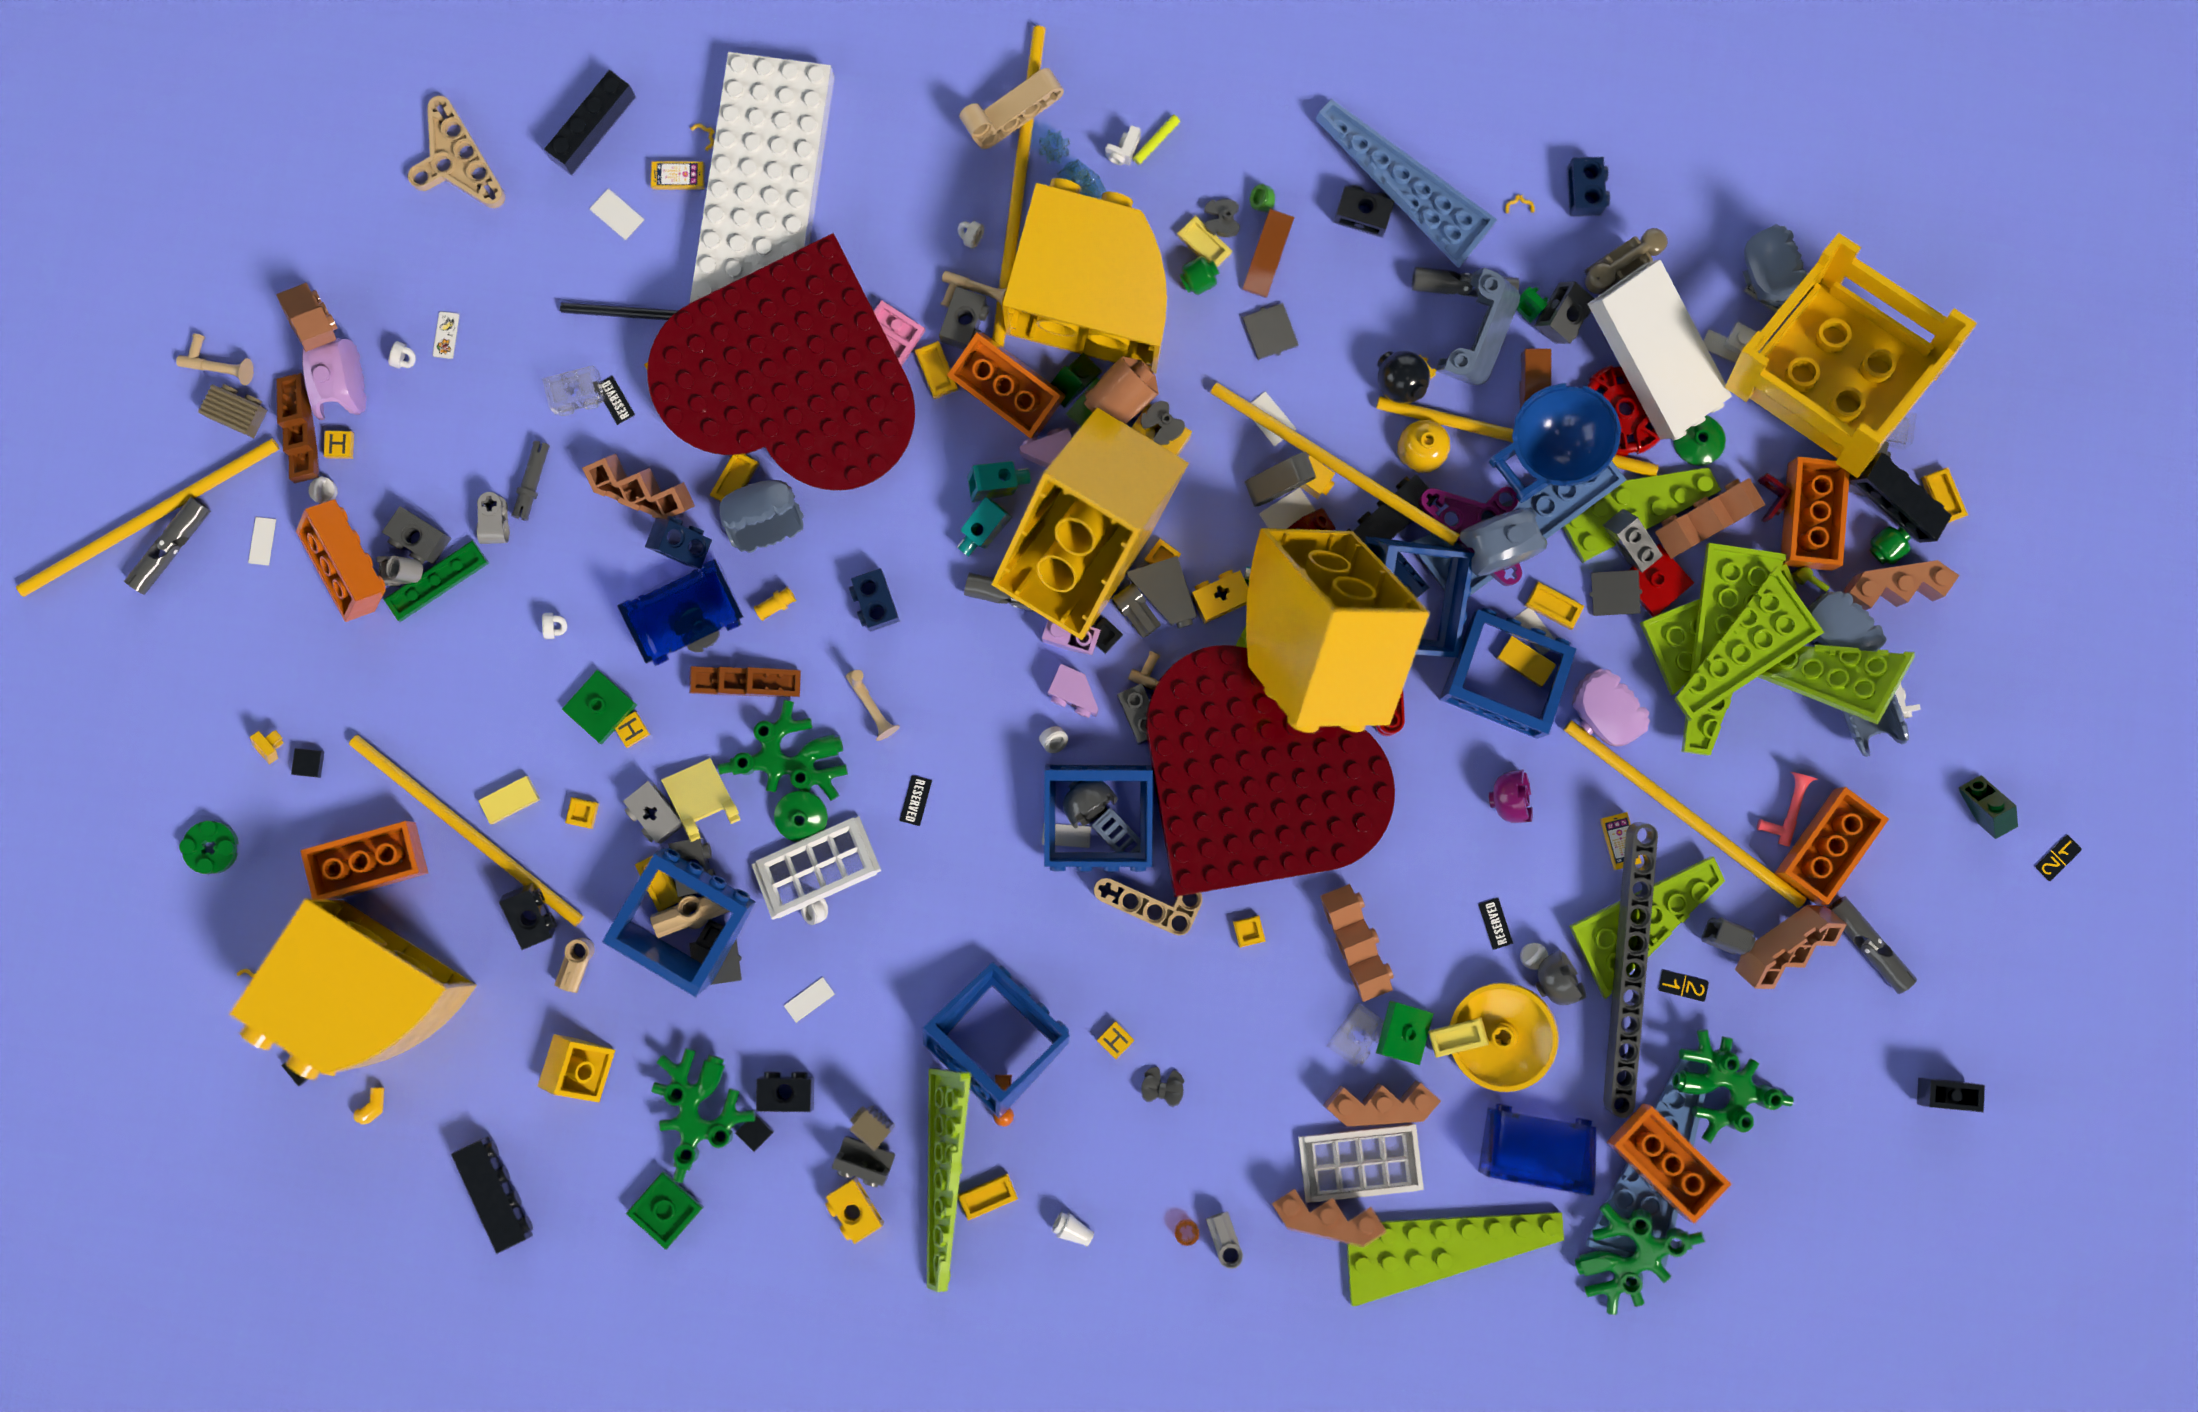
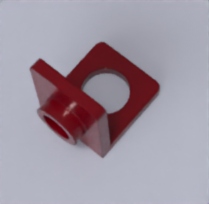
(1780, 490)
(1314, 521)

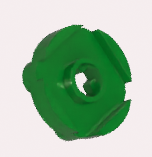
(194, 847)

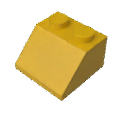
(576, 1068)

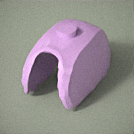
(334, 375)
(1609, 709)

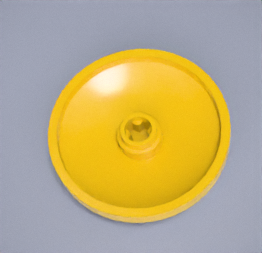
(1519, 1035)

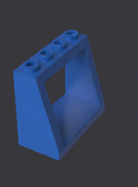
(1456, 592)
(1492, 710)
(1108, 860)
(660, 956)
(981, 1085)

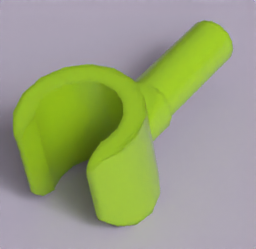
(1805, 574)

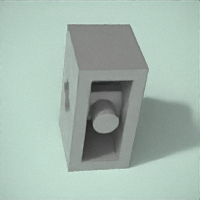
(638, 807)

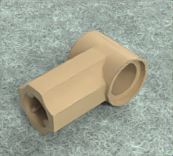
(574, 967)

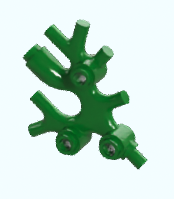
(776, 764)
(1722, 1072)
(688, 1122)
(1647, 1256)

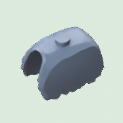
(1773, 265)
(760, 515)
(1503, 541)
(1845, 623)
(1890, 723)

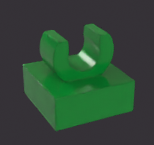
(1531, 304)

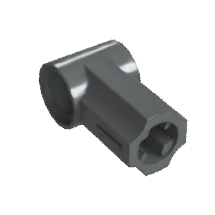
(1132, 605)

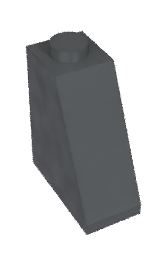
(1166, 590)

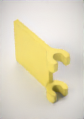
(698, 794)

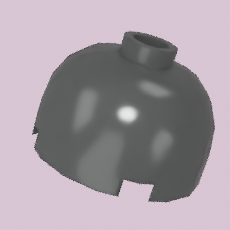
(1087, 801)
(1559, 980)

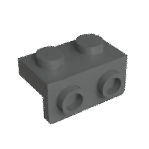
(862, 1162)

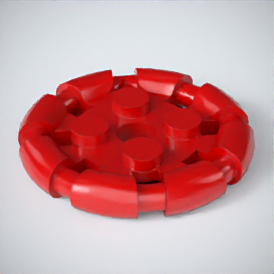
(1632, 423)

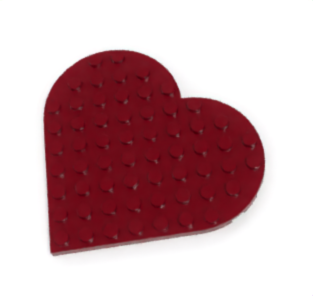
(790, 368)
(1247, 790)

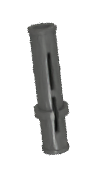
(530, 481)

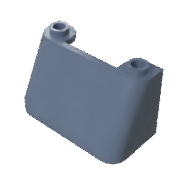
(1502, 300)

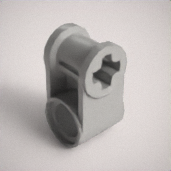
(493, 523)
(399, 570)

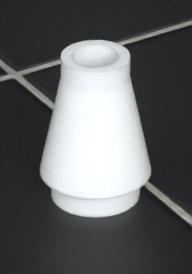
(1071, 1229)

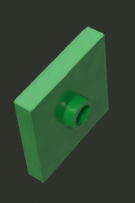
(599, 707)
(1404, 1033)
(664, 1210)

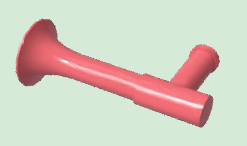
(1787, 830)

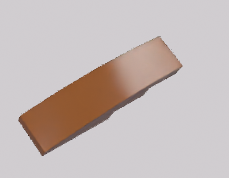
(298, 427)
(744, 681)

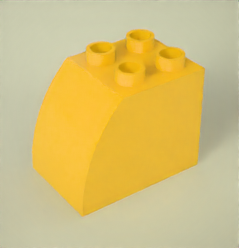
(1087, 277)
(1088, 522)
(1329, 628)
(345, 992)

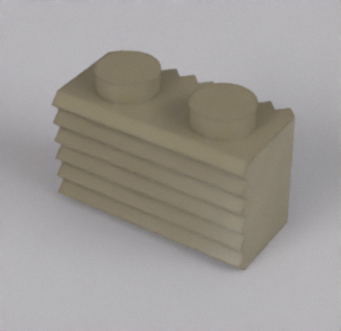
(233, 411)
(870, 1126)

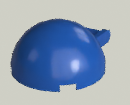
(1561, 439)

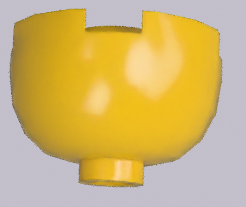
(1423, 446)

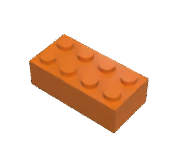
(1006, 385)
(1815, 514)
(340, 560)
(1831, 846)
(364, 861)
(1669, 1163)

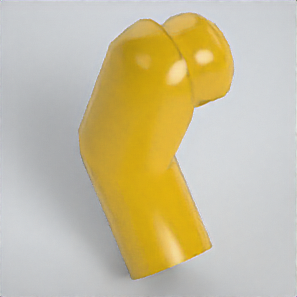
(372, 1109)

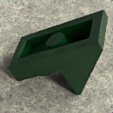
(1076, 378)

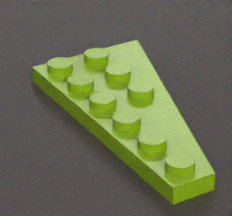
(1647, 498)
(1760, 637)
(1673, 638)
(1843, 677)
(1671, 905)

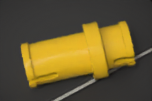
(778, 601)

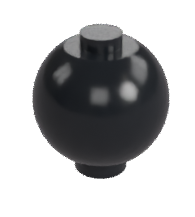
(1403, 376)

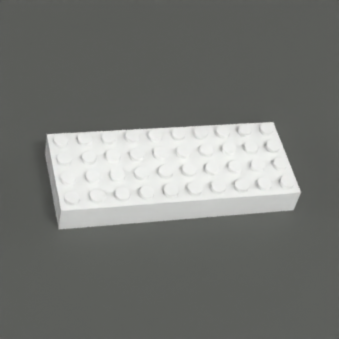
(762, 167)

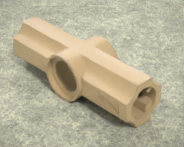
(678, 917)

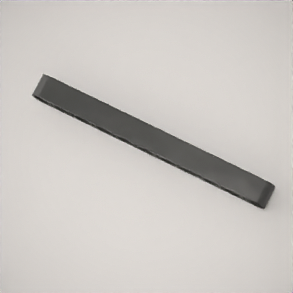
(1635, 981)

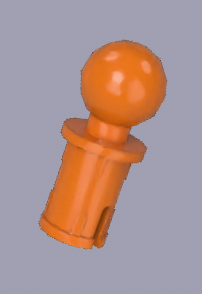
(1006, 1119)

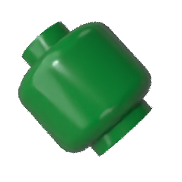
(1199, 275)
(1890, 545)

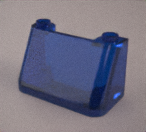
(682, 612)
(1539, 1151)

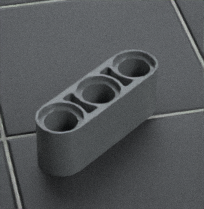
(1280, 479)

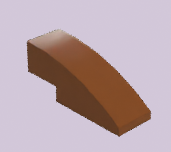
(1268, 253)
(1534, 372)

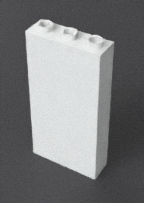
(1660, 350)

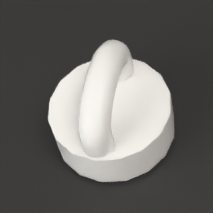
(973, 234)
(397, 356)
(322, 490)
(549, 631)
(1053, 739)
(815, 912)
(1533, 955)

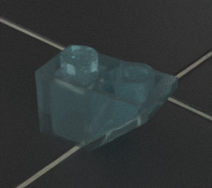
(1084, 177)

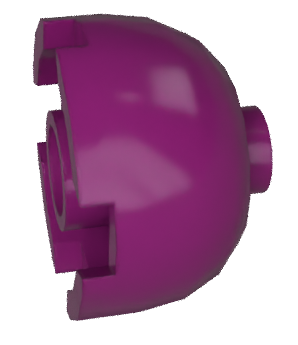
(1512, 797)

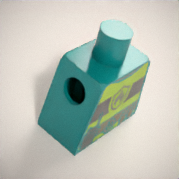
(986, 482)
(993, 520)

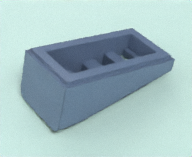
(1118, 822)

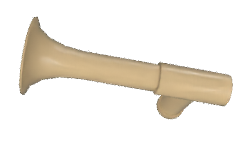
(955, 280)
(243, 371)
(1144, 676)
(885, 729)

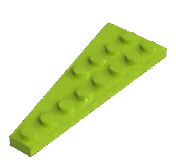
(1727, 585)
(946, 1130)
(1437, 1248)

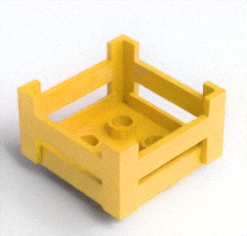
(1842, 364)

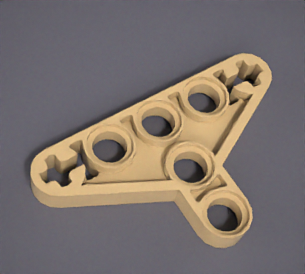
(461, 169)

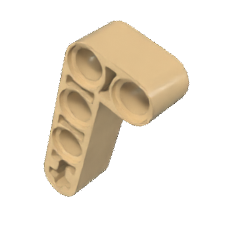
(1012, 110)
(1145, 901)

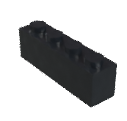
(590, 122)
(1902, 499)
(1387, 521)
(492, 1194)

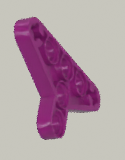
(1468, 514)

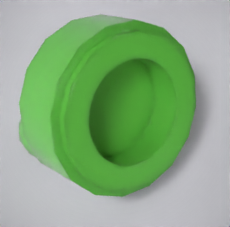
(1262, 198)

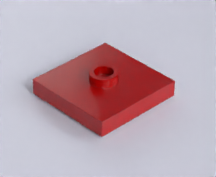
(1662, 583)

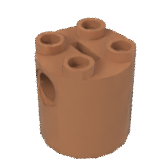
(1123, 389)

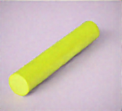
(1156, 139)

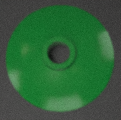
(1701, 453)
(800, 804)

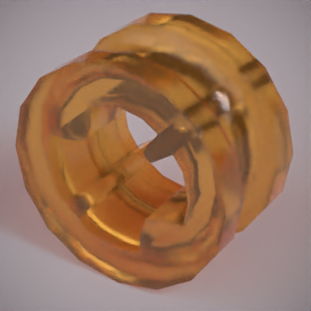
(1178, 1234)

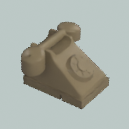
(1624, 260)

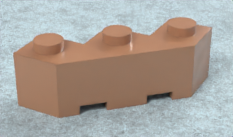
(307, 316)
(638, 490)
(1709, 517)
(1900, 583)
(1357, 942)
(1789, 945)
(1382, 1106)
(1328, 1221)

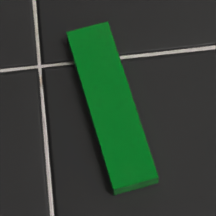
(436, 581)

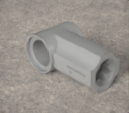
(1224, 1237)

